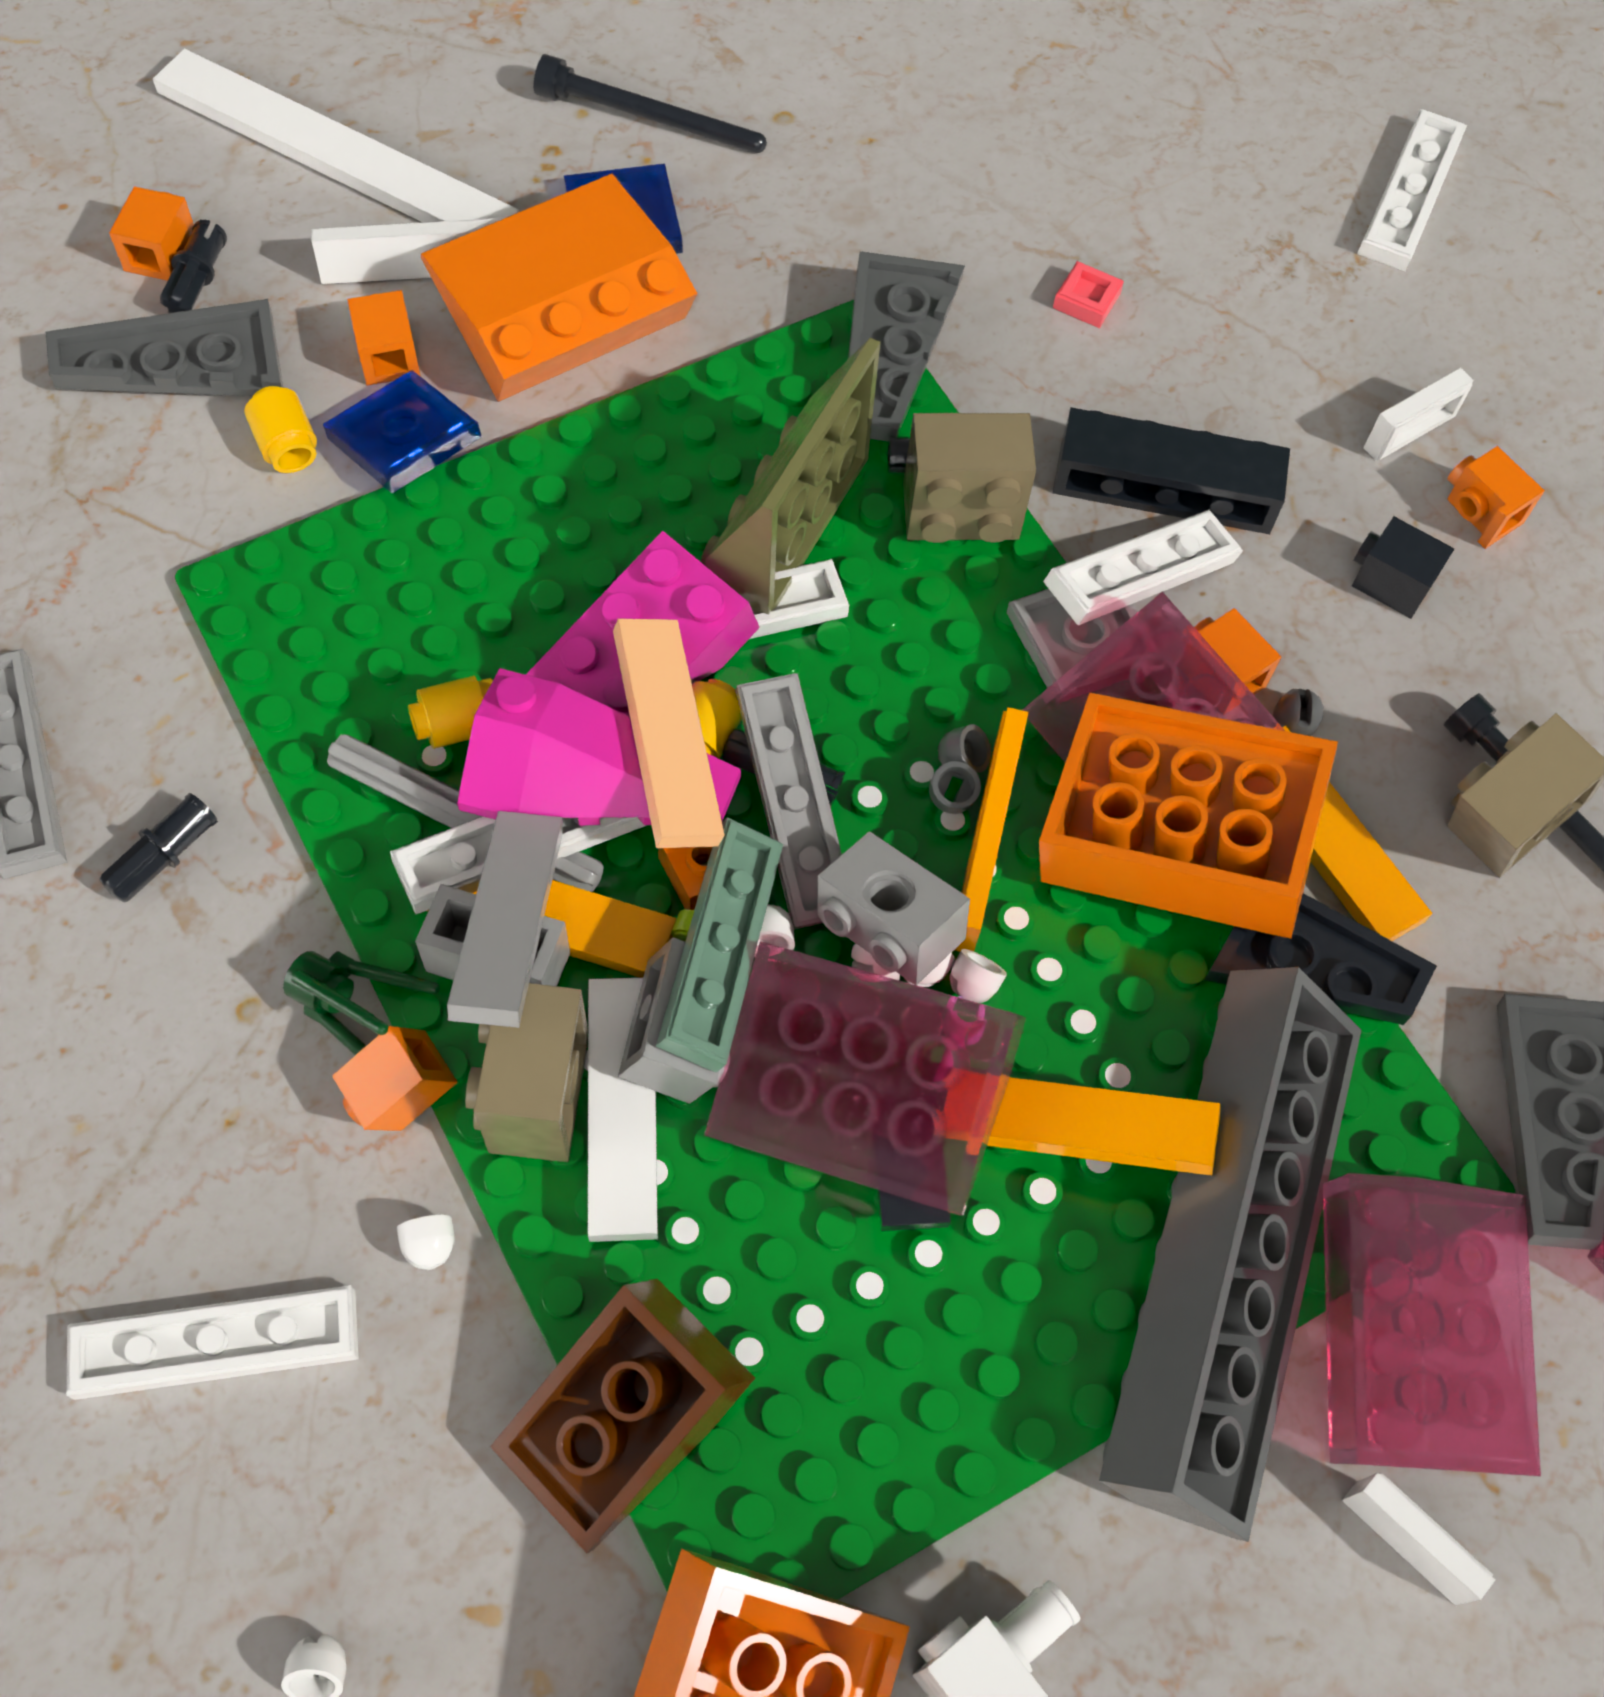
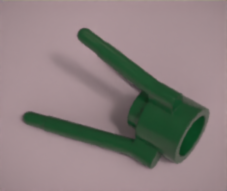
(326, 990)

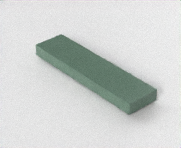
(720, 947)

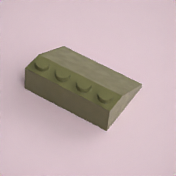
(798, 485)

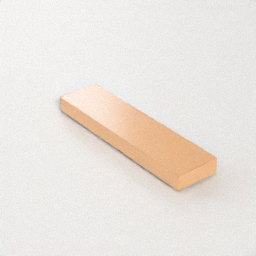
(668, 734)

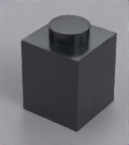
(1400, 566)

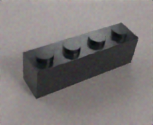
(1171, 470)

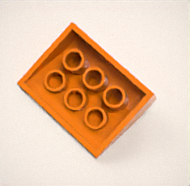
(560, 285)
(1187, 813)
(762, 1637)

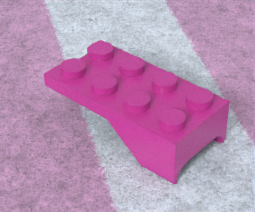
(657, 585)

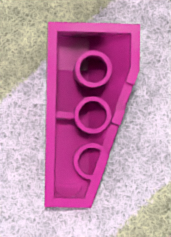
(559, 756)

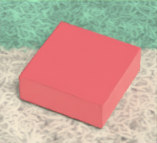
(1088, 294)

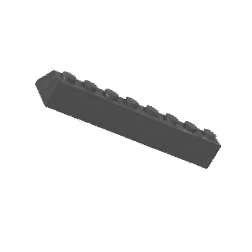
(1235, 1258)

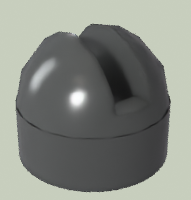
(1288, 711)
(966, 745)
(965, 795)

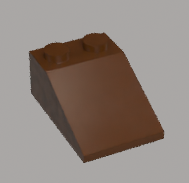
(621, 1411)

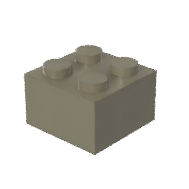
(968, 476)
(1526, 794)
(532, 1077)

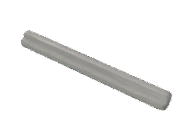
(435, 799)

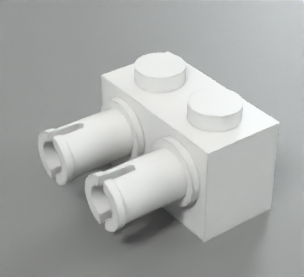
(995, 1656)

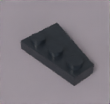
(1343, 958)

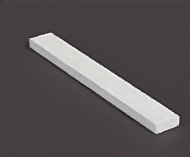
(323, 143)

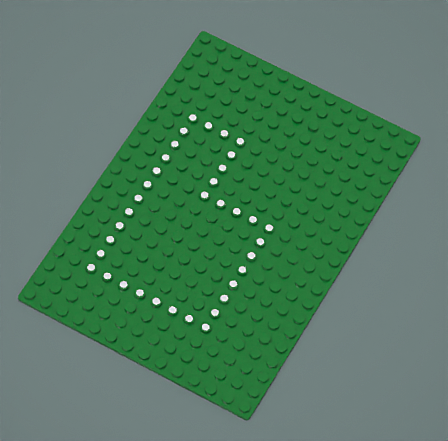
(889, 1367)

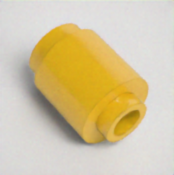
(281, 429)
(447, 710)
(717, 713)

